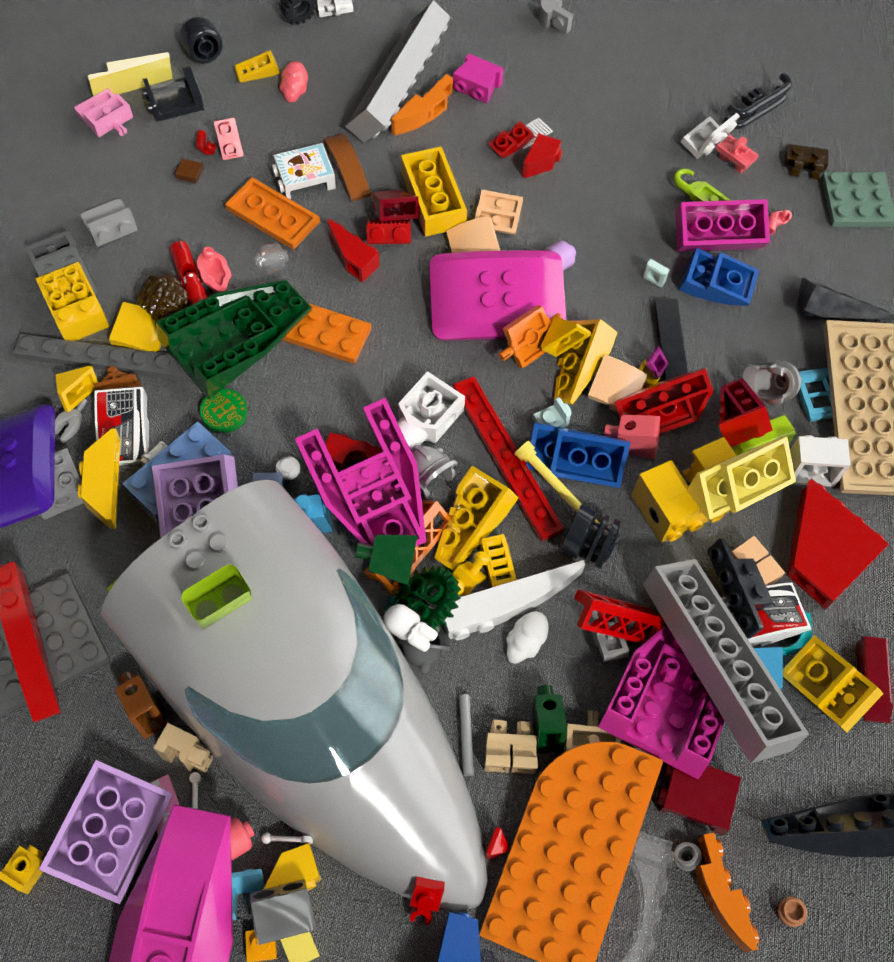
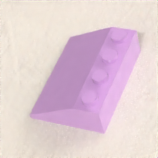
(189, 486)
(106, 832)

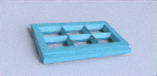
(812, 413)

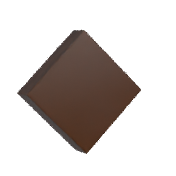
(189, 171)

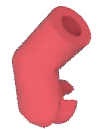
(778, 218)

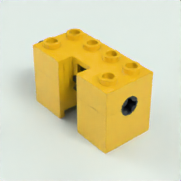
(664, 495)

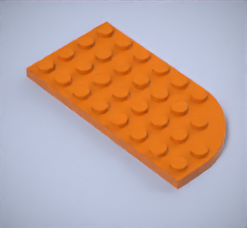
(572, 853)

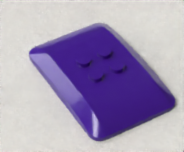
(27, 464)

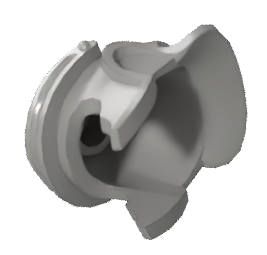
(774, 381)
(430, 464)

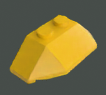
(101, 477)

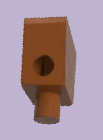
(140, 705)

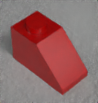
(542, 155)

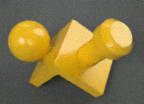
(470, 574)

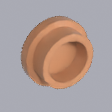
(792, 911)

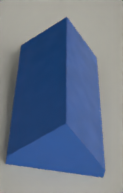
(580, 454)

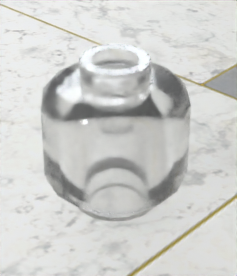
(271, 258)

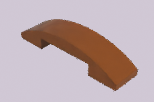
(348, 166)

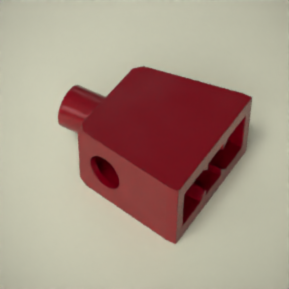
(389, 205)

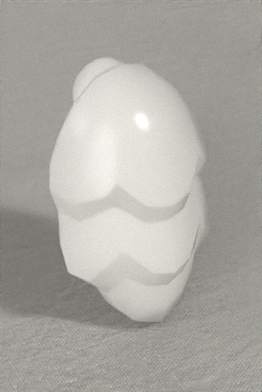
(526, 637)

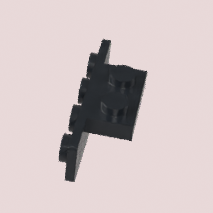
(741, 585)

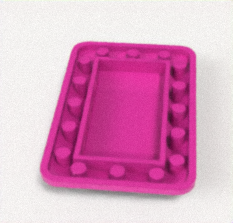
(488, 290)

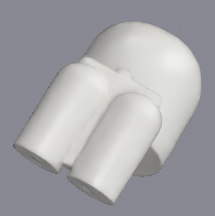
(407, 625)

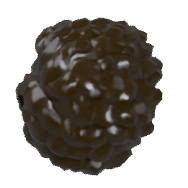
(162, 295)

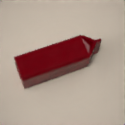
(874, 664)

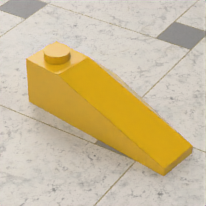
(583, 360)
(475, 514)

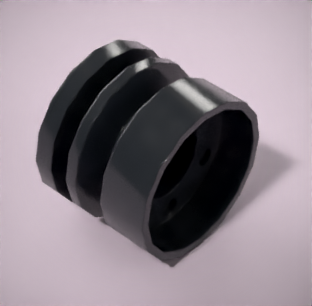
(591, 536)

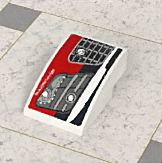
(127, 413)
(782, 618)

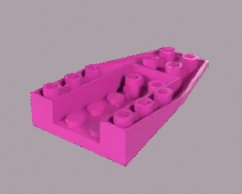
(665, 707)

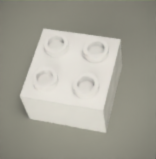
(819, 459)

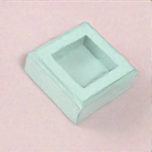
(656, 273)

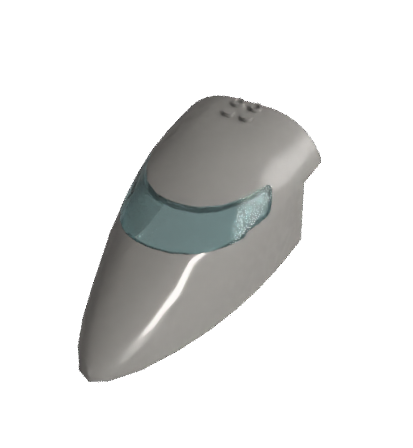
(303, 693)

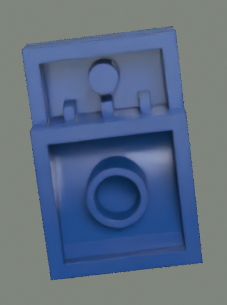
(719, 278)

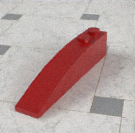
(26, 643)

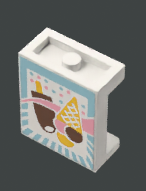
(303, 169)

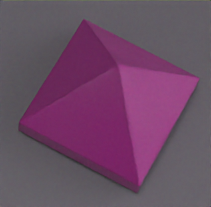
(656, 363)

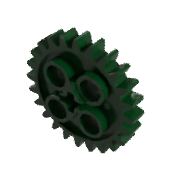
(430, 588)

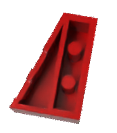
(742, 413)

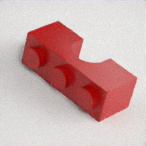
(346, 450)

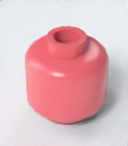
(240, 837)

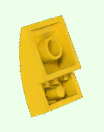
(831, 683)

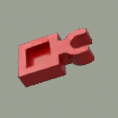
(426, 898)

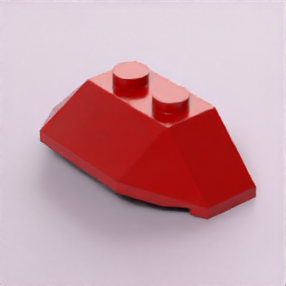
(674, 400)

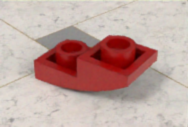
(512, 141)

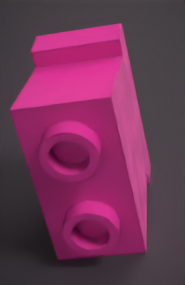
(477, 78)

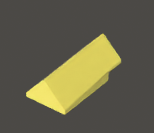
(129, 74)
(743, 479)

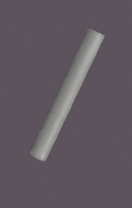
(466, 735)

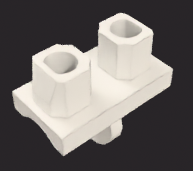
(334, 7)

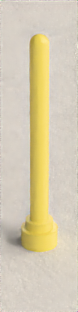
(528, 454)

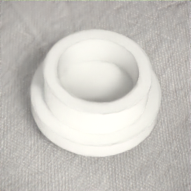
(289, 467)

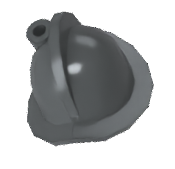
(422, 661)

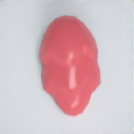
(293, 81)
(213, 270)

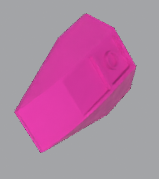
(182, 894)

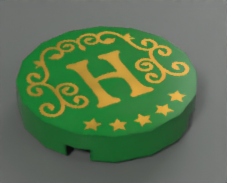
(224, 411)

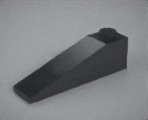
(828, 303)

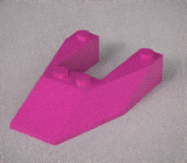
(377, 493)

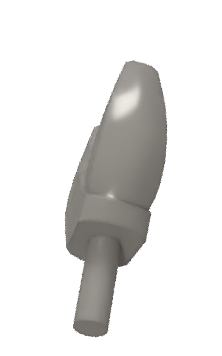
(71, 420)

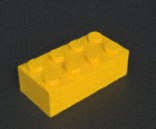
(432, 180)

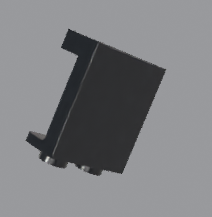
(173, 97)

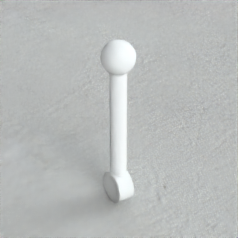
(195, 778)
(267, 838)

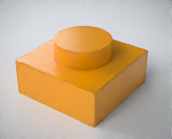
(258, 952)

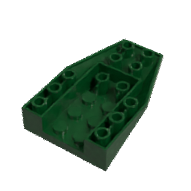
(230, 331)

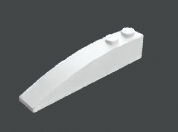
(504, 602)

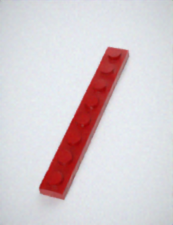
(512, 468)

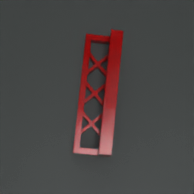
(625, 614)

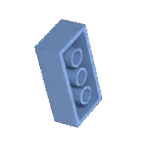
(192, 444)

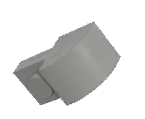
(554, 15)
(609, 646)

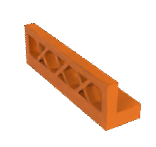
(430, 510)

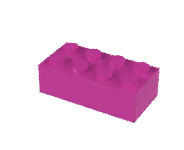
(722, 225)

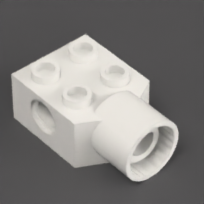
(428, 410)

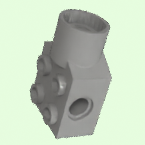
(66, 484)

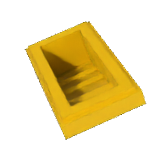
(263, 65)
(495, 542)

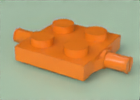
(526, 336)

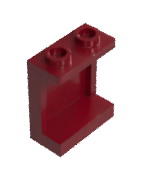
(703, 800)

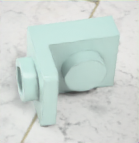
(555, 415)

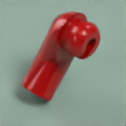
(203, 146)

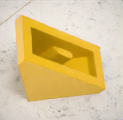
(563, 336)
(75, 386)

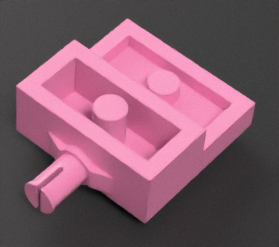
(105, 113)

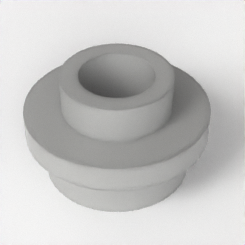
(684, 849)

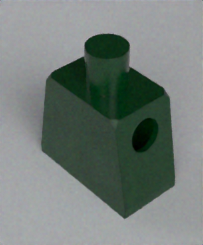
(390, 556)
(549, 720)

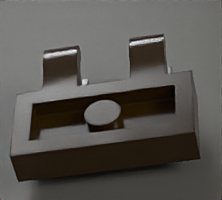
(805, 156)

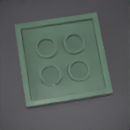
(858, 199)

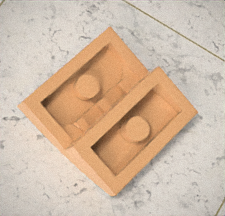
(502, 210)
(473, 236)
(614, 381)

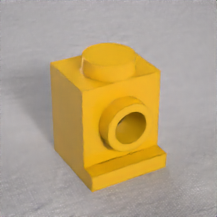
(25, 879)

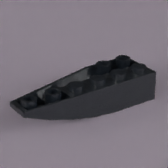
(841, 828)

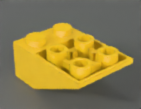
(72, 302)

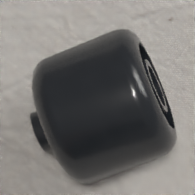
(201, 40)

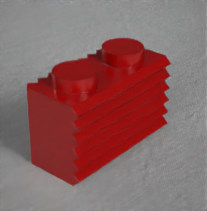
(388, 231)

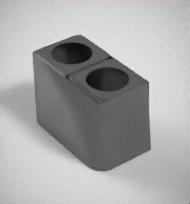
(282, 912)

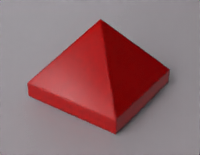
(497, 844)

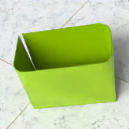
(204, 591)

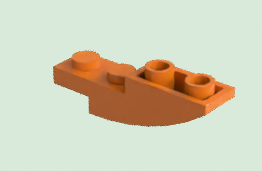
(423, 109)
(727, 906)

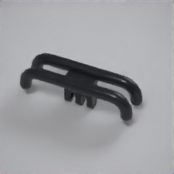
(760, 103)

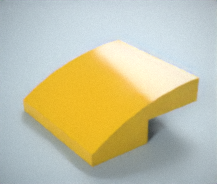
(135, 329)

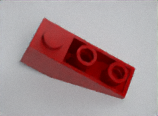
(355, 255)

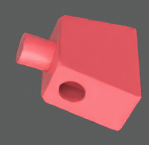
(640, 431)

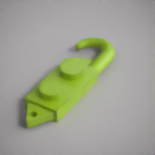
(698, 190)

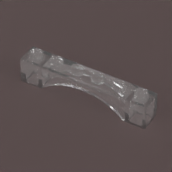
(649, 867)

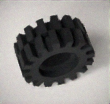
(299, 13)

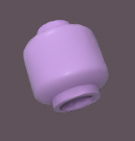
(566, 252)

